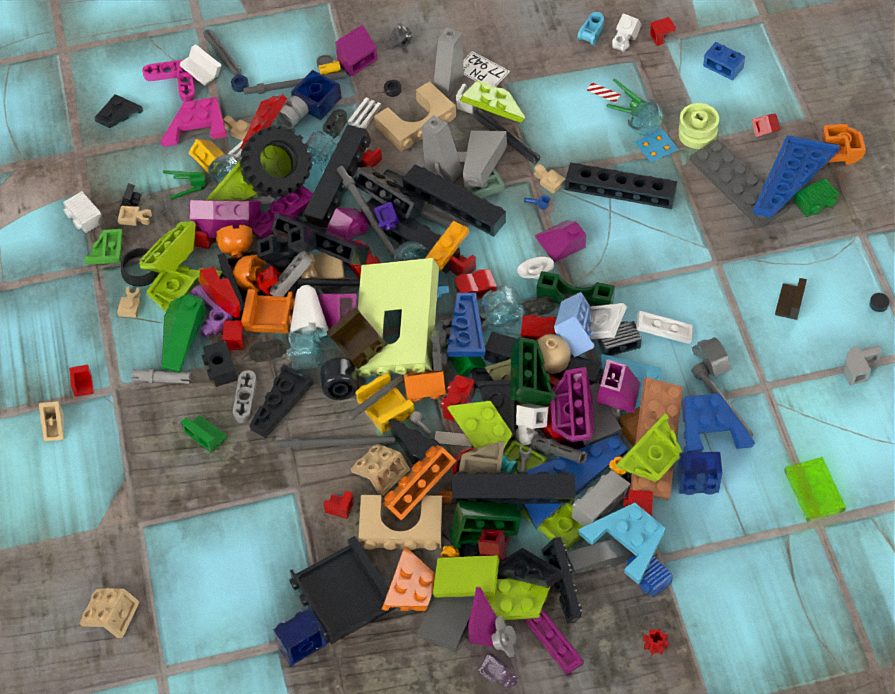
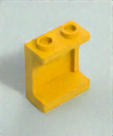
(389, 407)

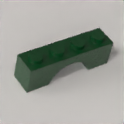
(555, 287)

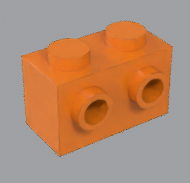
(424, 384)

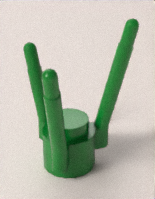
(635, 99)
(196, 178)

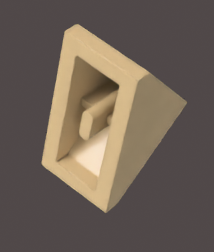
(52, 421)

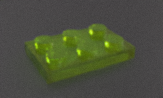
(814, 489)

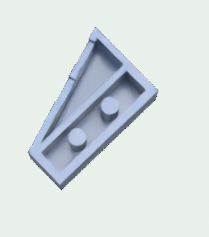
(573, 324)

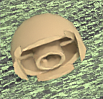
(555, 353)

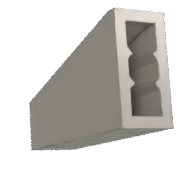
(449, 61)
(440, 148)
(482, 156)

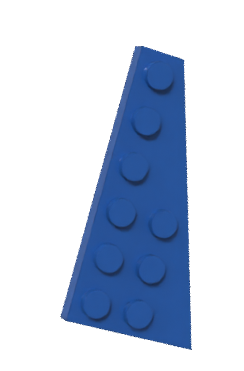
(793, 168)
(597, 461)

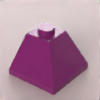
(562, 240)
(481, 620)

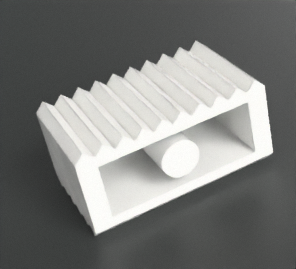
(83, 212)

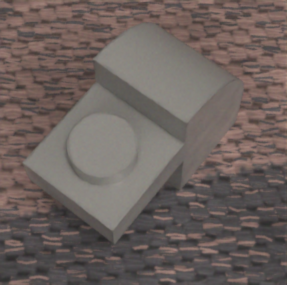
(857, 364)

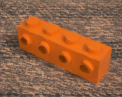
(419, 481)

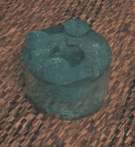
(322, 149)
(502, 307)
(304, 350)

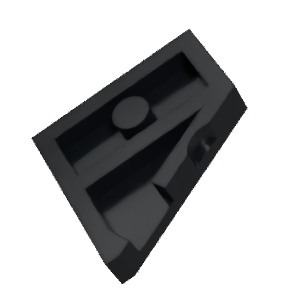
(117, 111)

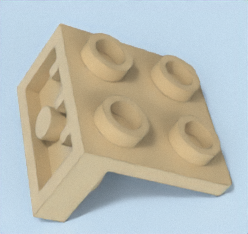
(324, 267)
(382, 467)
(110, 610)

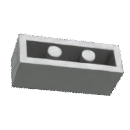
(600, 499)

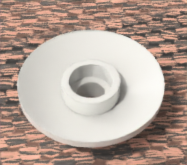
(534, 266)

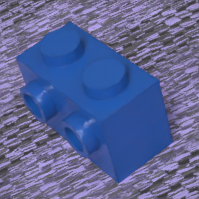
(724, 61)

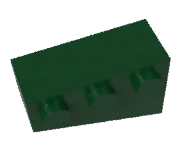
(528, 376)
(474, 517)

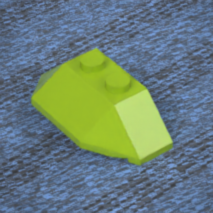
(170, 249)

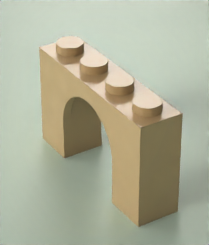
(405, 134)
(424, 534)

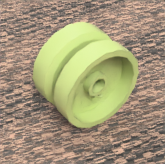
(698, 125)

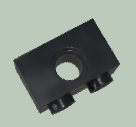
(224, 372)

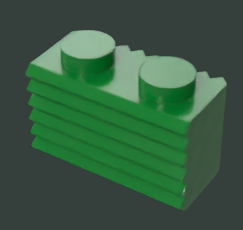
(816, 197)

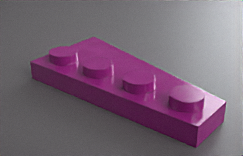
(290, 205)

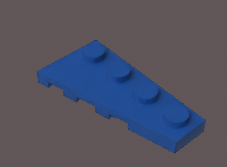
(466, 329)

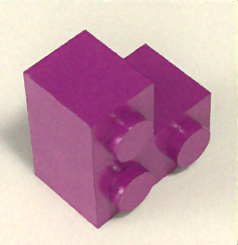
(348, 222)

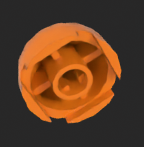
(235, 241)
(246, 272)

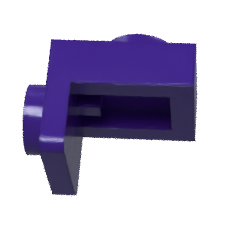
(387, 216)

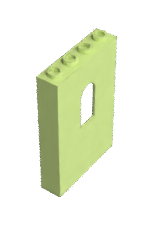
(408, 287)

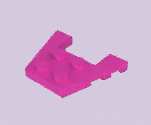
(196, 115)

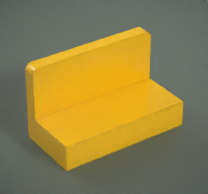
(205, 152)

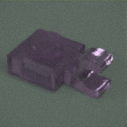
(494, 671)

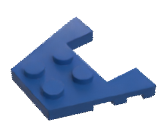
(708, 415)

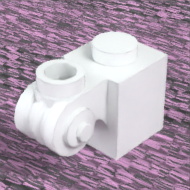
(626, 29)
(528, 418)

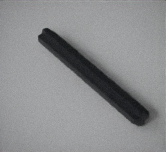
(513, 141)

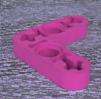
(176, 72)

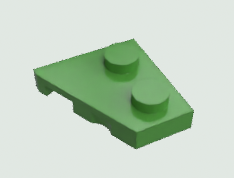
(106, 248)

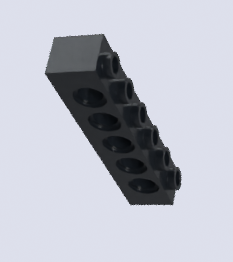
(621, 185)

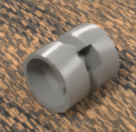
(292, 111)

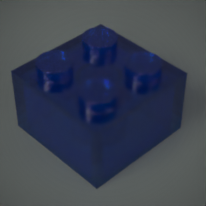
(318, 93)
(699, 473)
(299, 636)

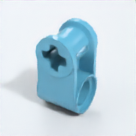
(592, 28)

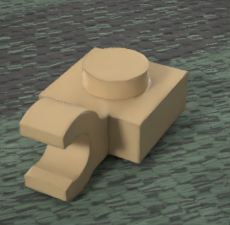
(237, 129)
(550, 180)

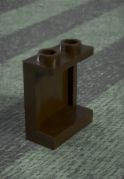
(356, 338)

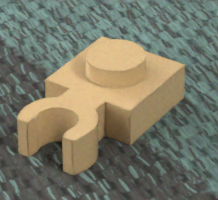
(131, 215)
(129, 305)

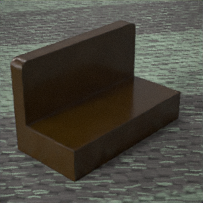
(790, 300)

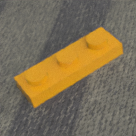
(448, 244)

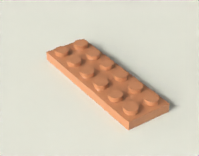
(657, 399)

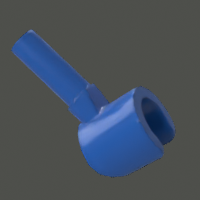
(542, 202)

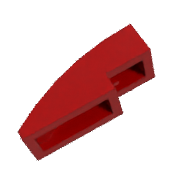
(219, 291)

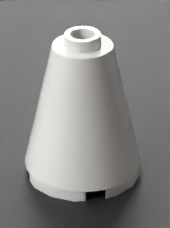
(308, 312)

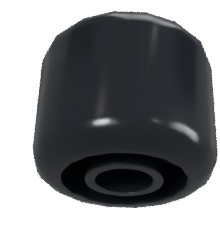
(339, 379)

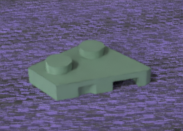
(492, 185)

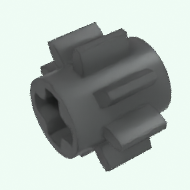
(401, 36)

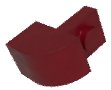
(493, 543)

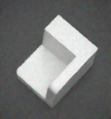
(463, 106)

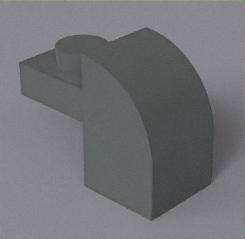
(713, 356)

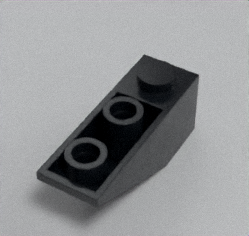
(411, 441)

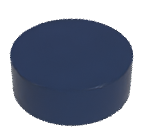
(239, 82)

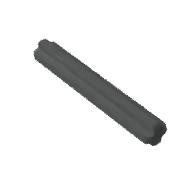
(222, 52)

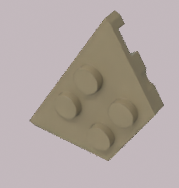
(483, 459)

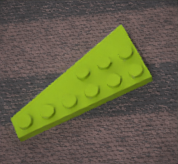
(233, 186)

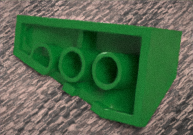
(180, 329)

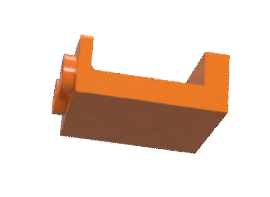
(267, 313)

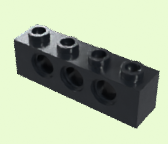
(387, 191)

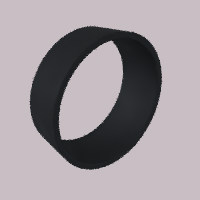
(138, 281)

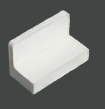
(201, 65)

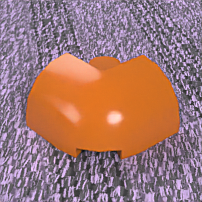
(850, 141)

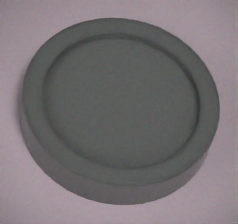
(324, 59)

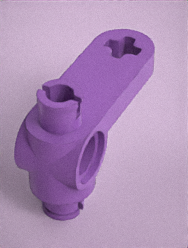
(212, 325)

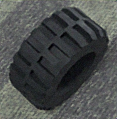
(291, 145)

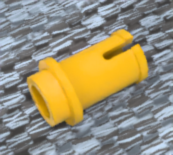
(329, 68)

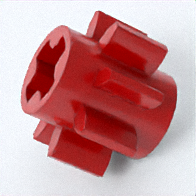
(656, 647)

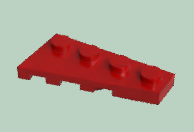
(265, 115)

